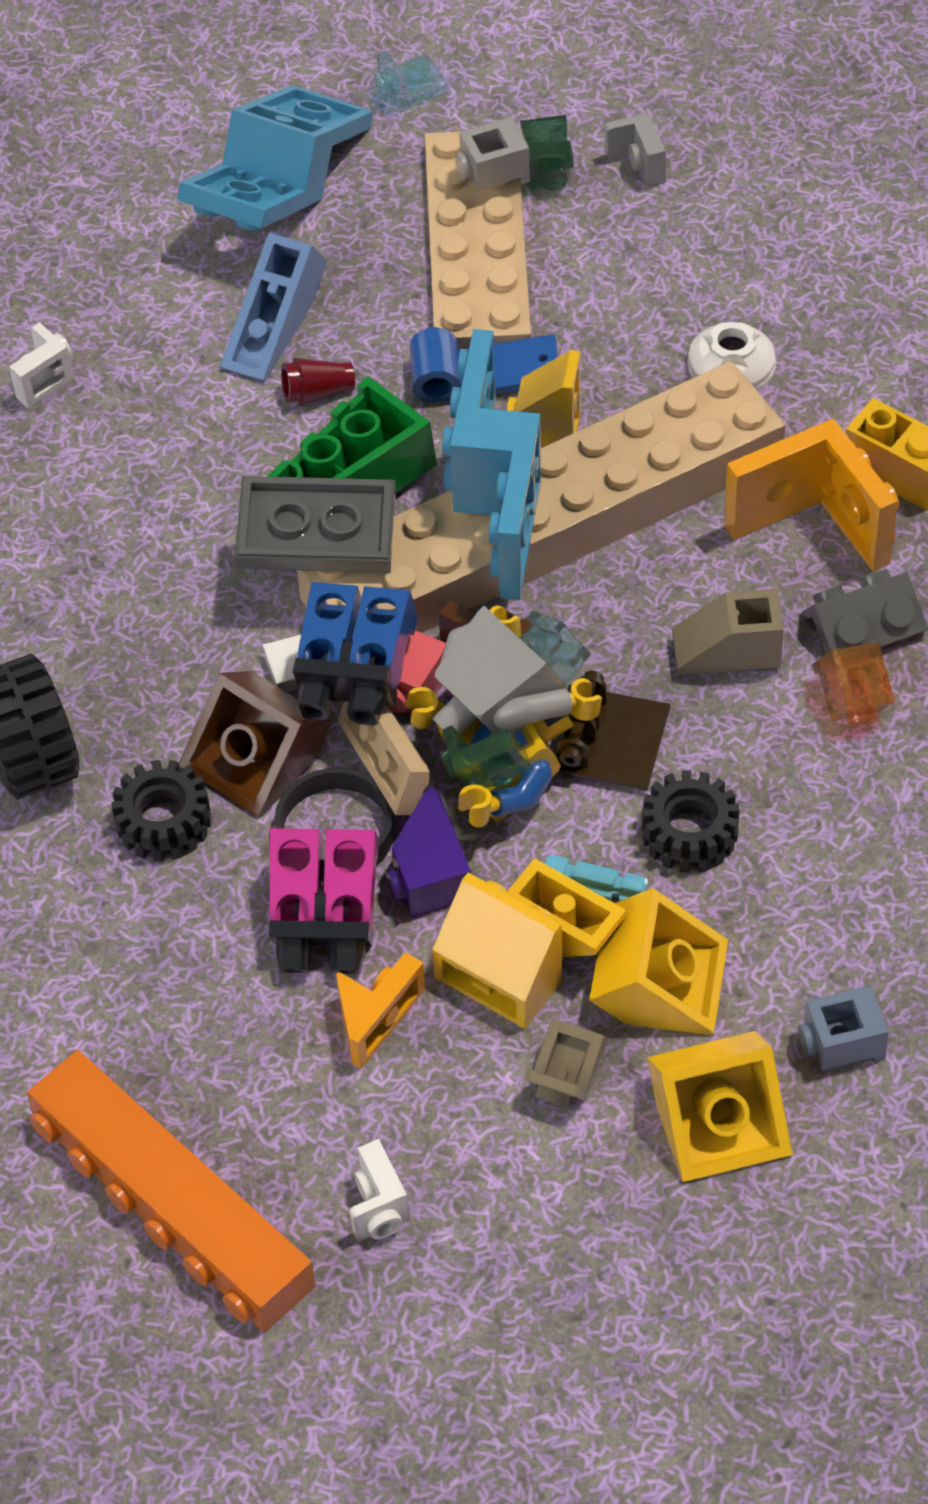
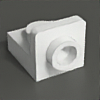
(42, 369)
(384, 1197)

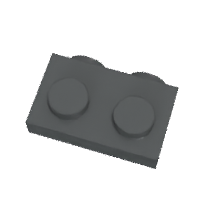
(878, 612)

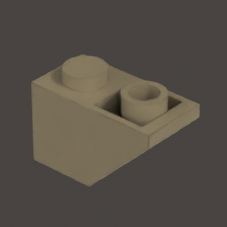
(731, 634)

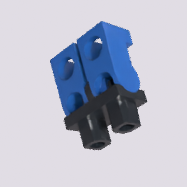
(352, 650)

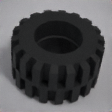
(34, 730)

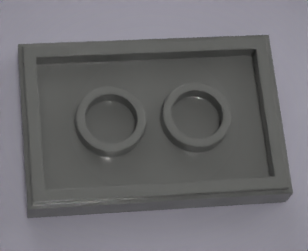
(315, 524)

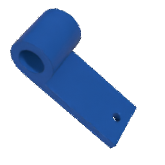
(436, 357)

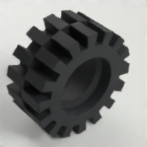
(166, 834)
(690, 846)

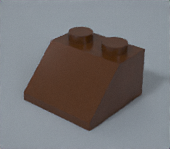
(252, 741)

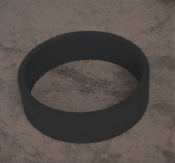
(337, 779)

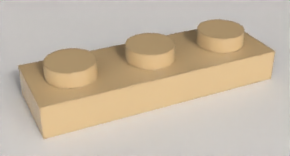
(389, 759)

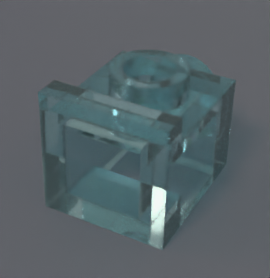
(555, 645)

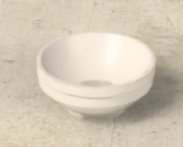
(754, 360)

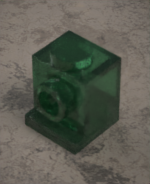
(548, 152)

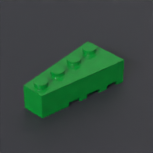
(367, 440)

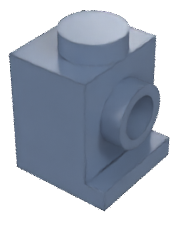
(844, 1029)

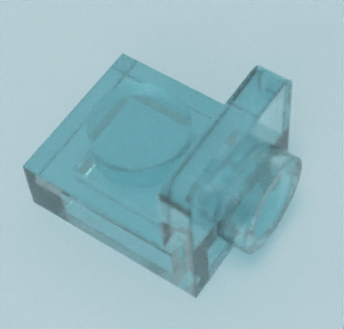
(409, 81)

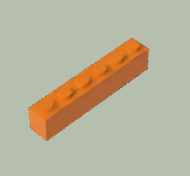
(171, 1191)

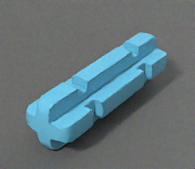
(600, 879)

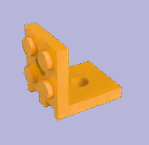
(812, 470)

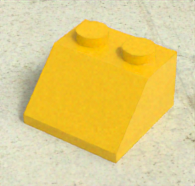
(660, 967)
(720, 1105)

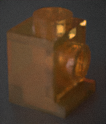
(859, 670)

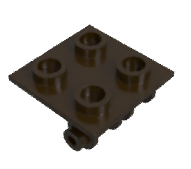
(618, 743)

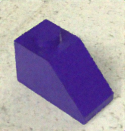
(427, 859)

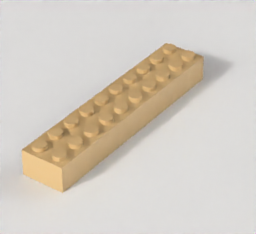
(590, 494)

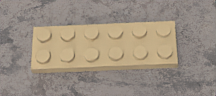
(475, 250)

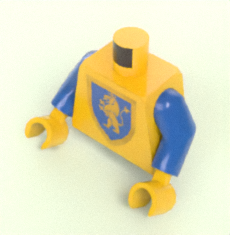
(526, 788)

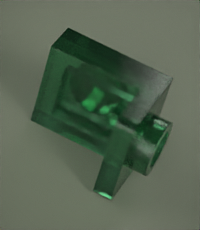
(486, 762)

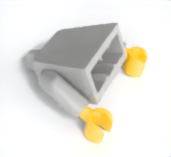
(504, 679)

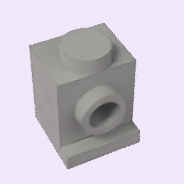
(493, 154)

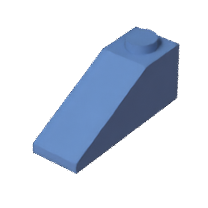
(273, 305)

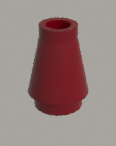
(313, 379)

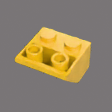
(499, 950)

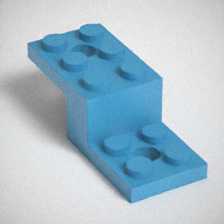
(274, 157)
(493, 463)

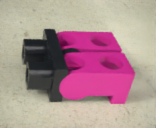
(319, 914)

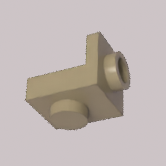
(566, 1062)

